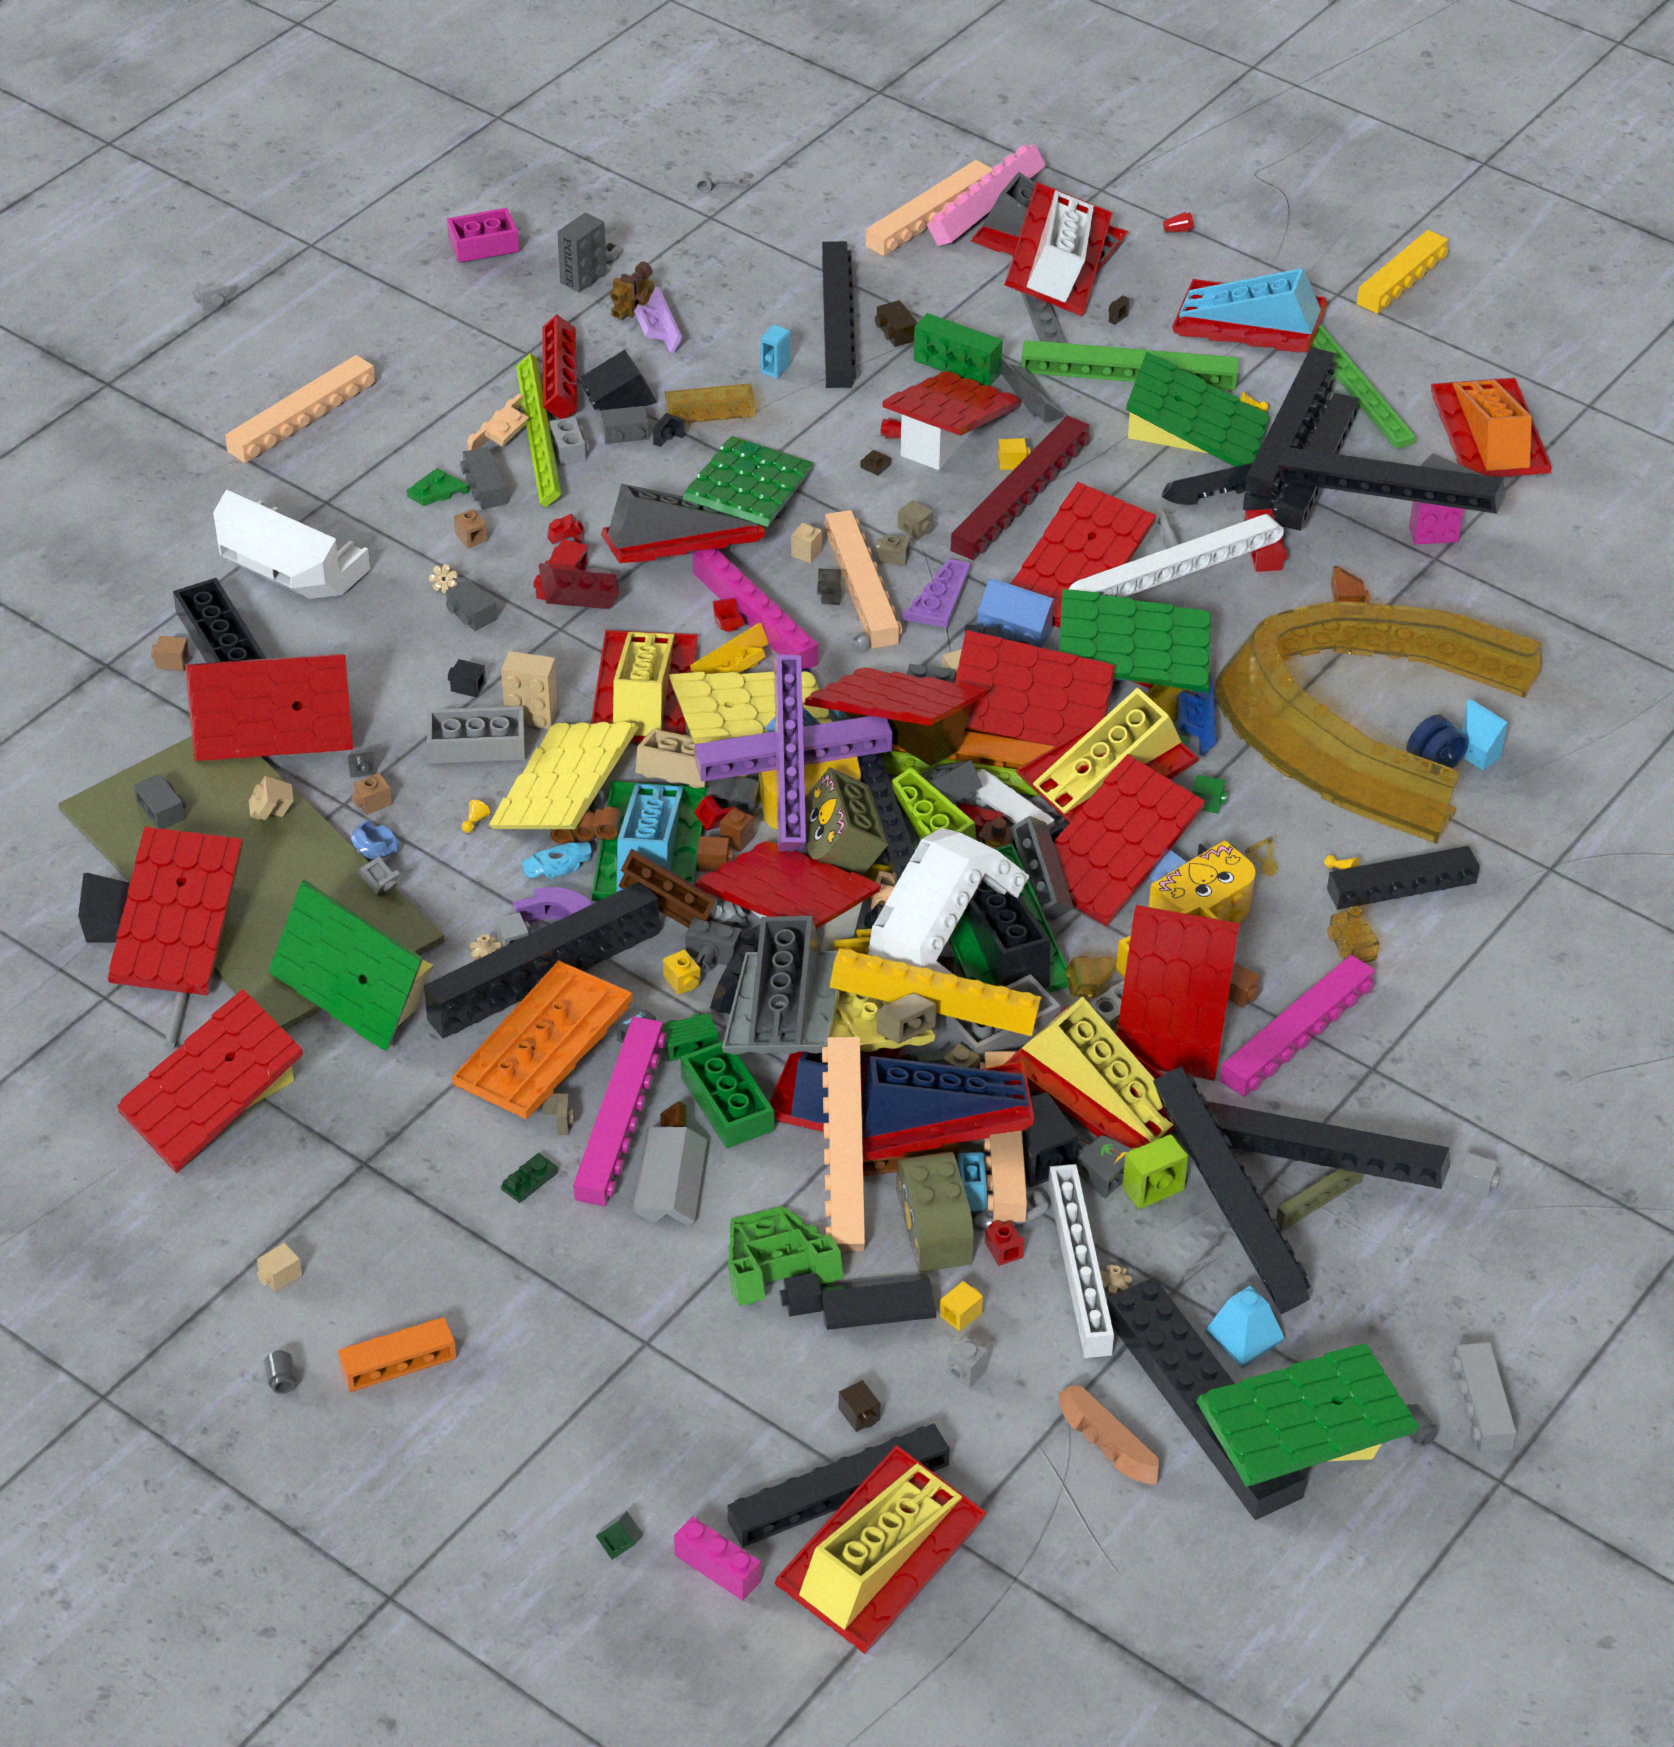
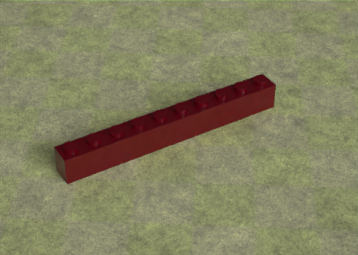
(1020, 488)

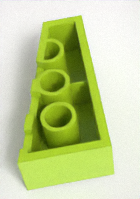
(927, 807)

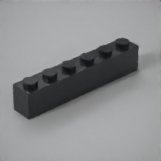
(1403, 877)

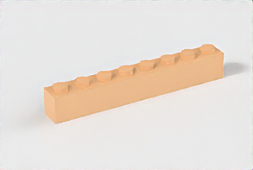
(913, 216)
(300, 409)
(862, 579)
(845, 1143)
(1004, 1164)

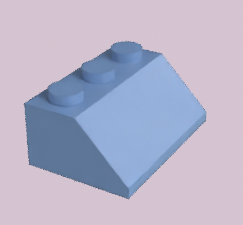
(1017, 612)

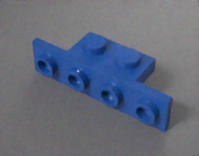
(1197, 717)

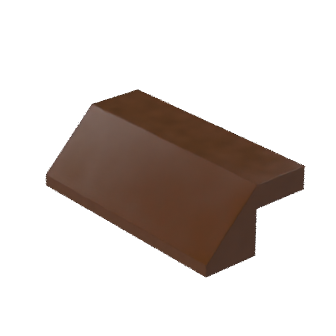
(675, 895)

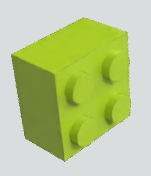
(1154, 1171)

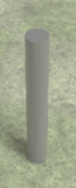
(175, 1020)

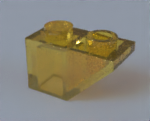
(1089, 975)

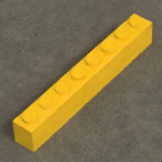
(952, 994)

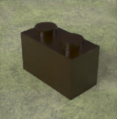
(896, 323)

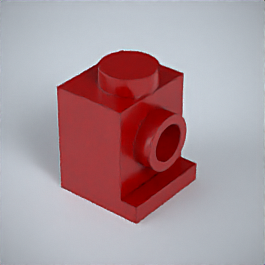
(1002, 1237)

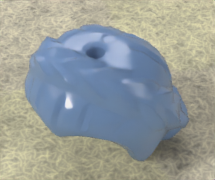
(374, 840)

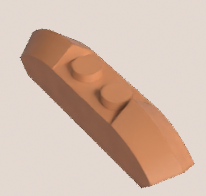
(1109, 1435)

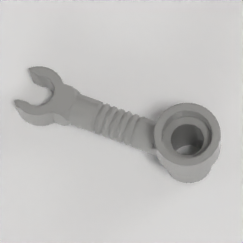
(704, 181)

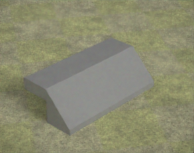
(670, 1174)

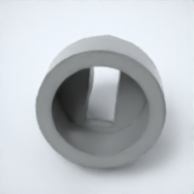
(860, 642)

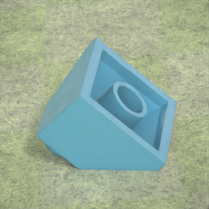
(1485, 735)
(1245, 1327)

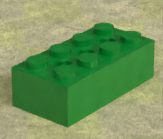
(957, 349)
(727, 1095)

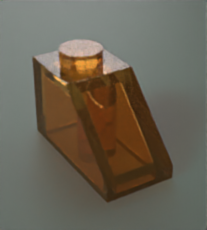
(1347, 587)

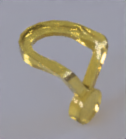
(1269, 866)

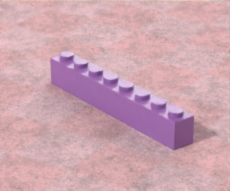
(820, 744)
(789, 753)

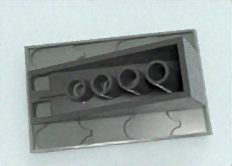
(783, 992)

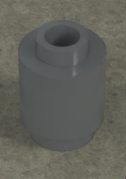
(280, 1371)
(1426, 1431)

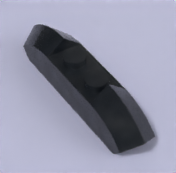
(1187, 490)
(727, 985)

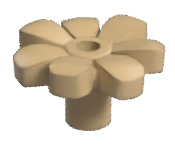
(443, 578)
(484, 946)
(1115, 1279)

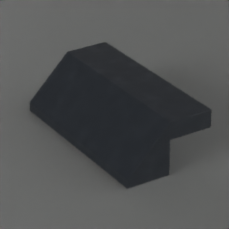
(877, 1301)

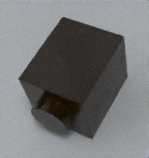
(859, 1406)

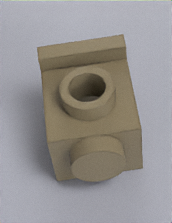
(893, 549)

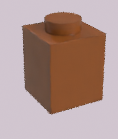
(738, 828)
(713, 853)
(1243, 986)

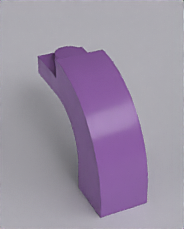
(550, 904)

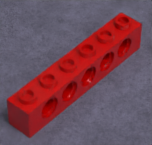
(559, 367)

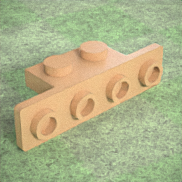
(502, 426)

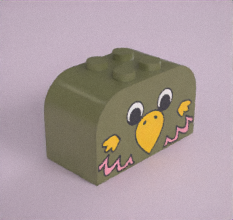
(843, 823)
(935, 1211)

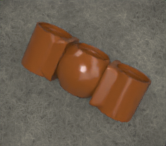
(601, 824)

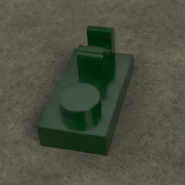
(529, 1177)

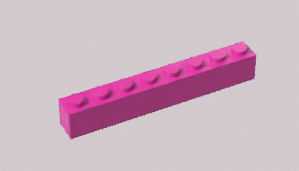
(754, 606)
(1297, 1026)
(619, 1111)

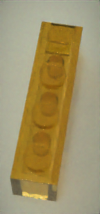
(711, 403)

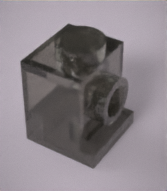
(829, 586)

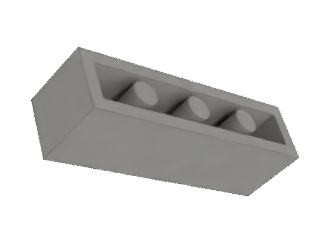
(1484, 1397)

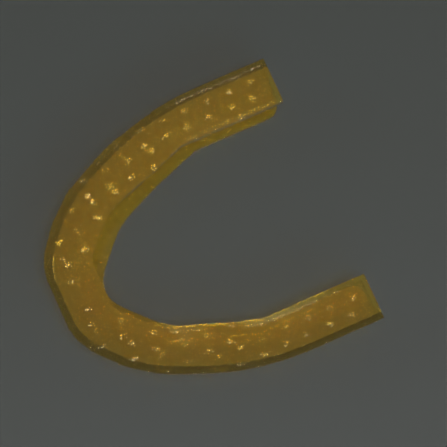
(1328, 753)

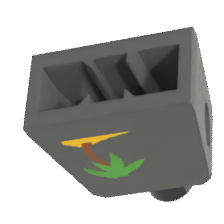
(1102, 1164)

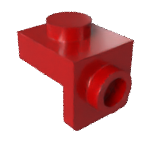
(564, 528)
(726, 614)

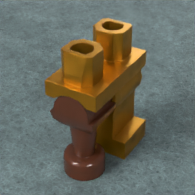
(631, 291)

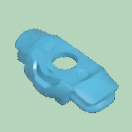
(541, 863)

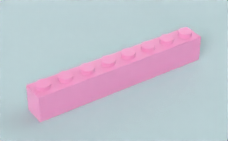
(982, 195)

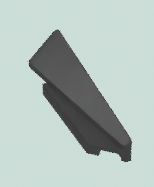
(1030, 392)

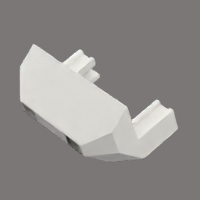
(285, 549)
(935, 894)

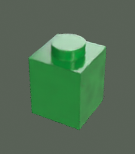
(1211, 791)

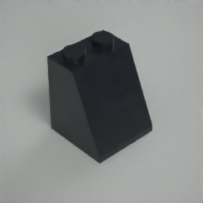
(617, 384)
(101, 907)
(1048, 1141)

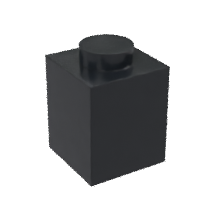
(467, 678)
(801, 1295)

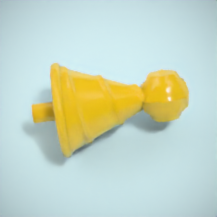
(1264, 406)
(477, 811)
(1331, 862)

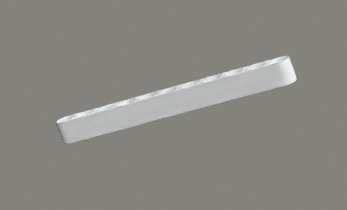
(1183, 558)

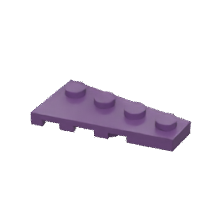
(940, 596)

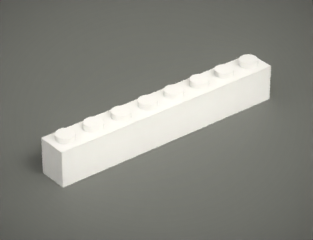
(1080, 1261)

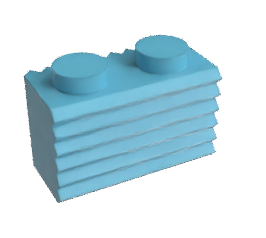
(775, 351)
(974, 1179)

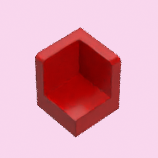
(710, 813)

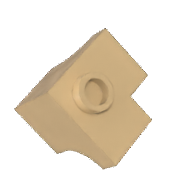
(270, 798)

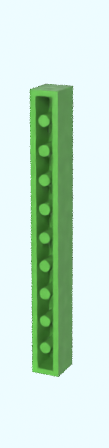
(1121, 363)

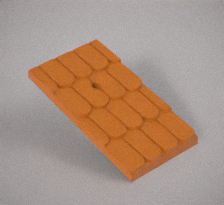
(542, 1039)

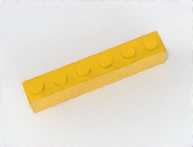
(1402, 271)

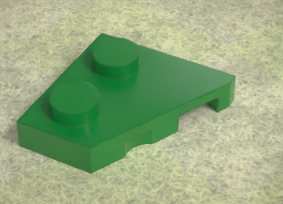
(436, 487)

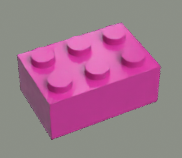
(482, 235)
(1434, 523)

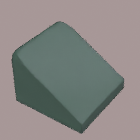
(930, 1056)

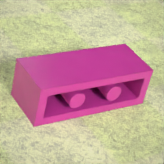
(717, 1558)

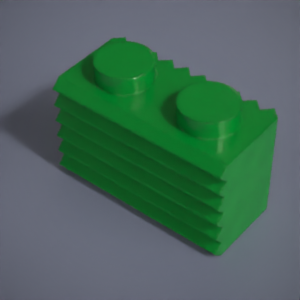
(689, 1035)

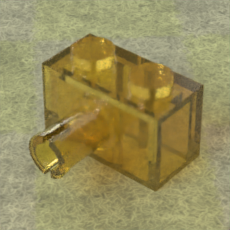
(1353, 935)

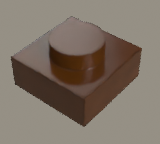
(674, 1116)

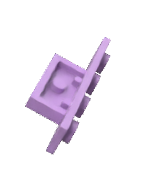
(658, 321)

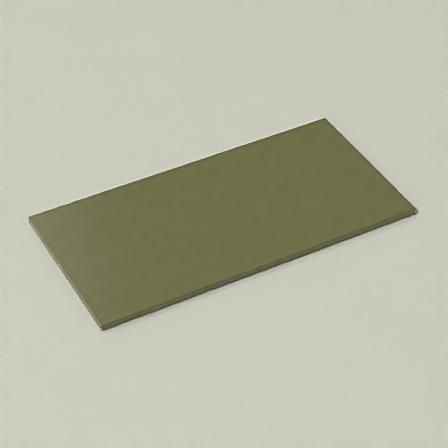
(270, 869)

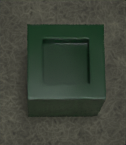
(619, 1535)

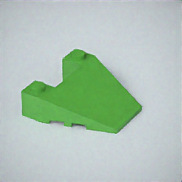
(776, 1247)

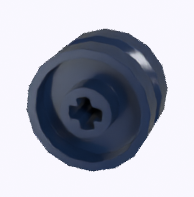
(1438, 741)

